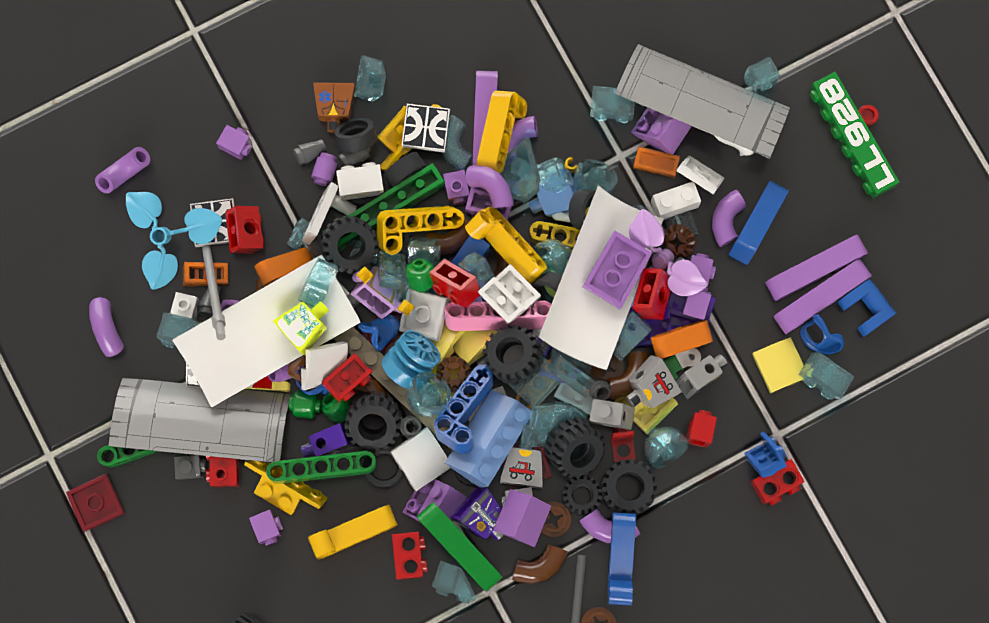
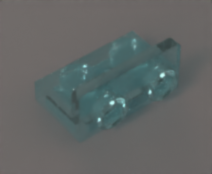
(392, 272)

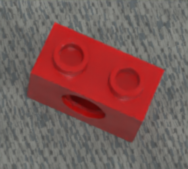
(239, 240)
(652, 294)

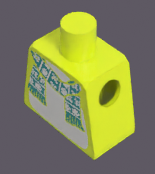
(303, 325)

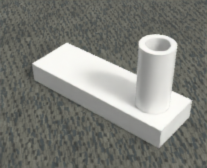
(327, 199)

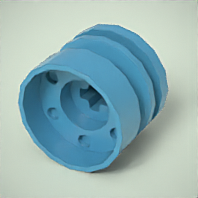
(410, 356)

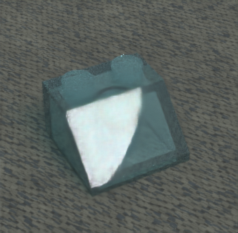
(522, 172)

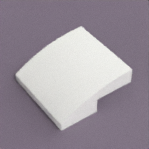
(509, 294)
(322, 362)
(420, 458)

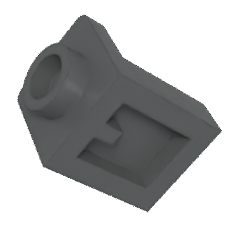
(189, 467)

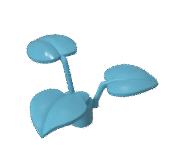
(156, 265)

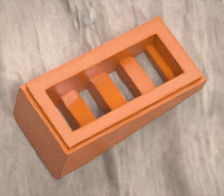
(196, 266)

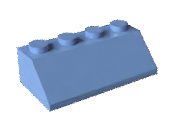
(494, 433)

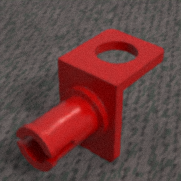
(622, 437)

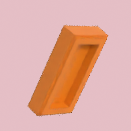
(656, 162)

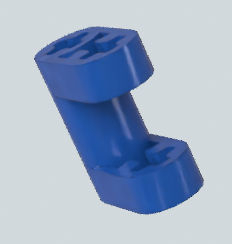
(874, 301)

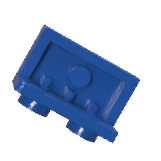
(767, 457)

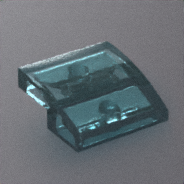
(571, 371)
(539, 387)
(541, 423)

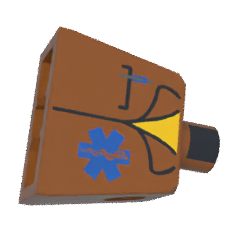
(334, 103)

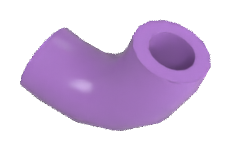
(523, 128)
(122, 170)
(492, 182)
(724, 215)
(104, 327)
(599, 527)

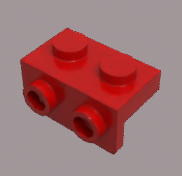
(347, 378)

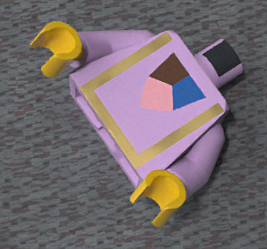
(376, 298)

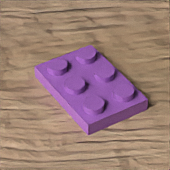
(617, 269)

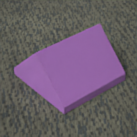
(522, 517)

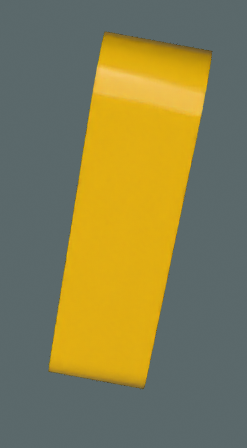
(498, 128)
(419, 224)
(570, 233)
(507, 242)
(352, 532)

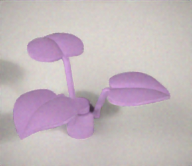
(685, 275)

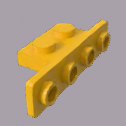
(392, 138)
(285, 495)

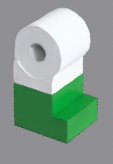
(682, 361)

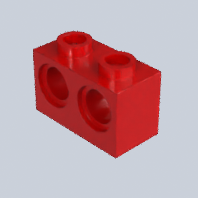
(701, 428)
(777, 481)
(402, 556)

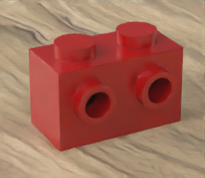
(454, 283)
(223, 472)

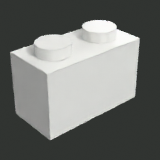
(360, 181)
(676, 201)

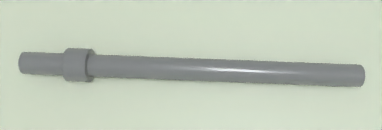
(218, 318)

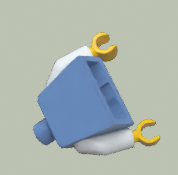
(556, 204)

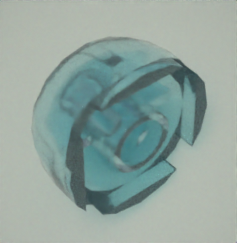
(594, 173)
(554, 254)
(428, 395)
(663, 445)

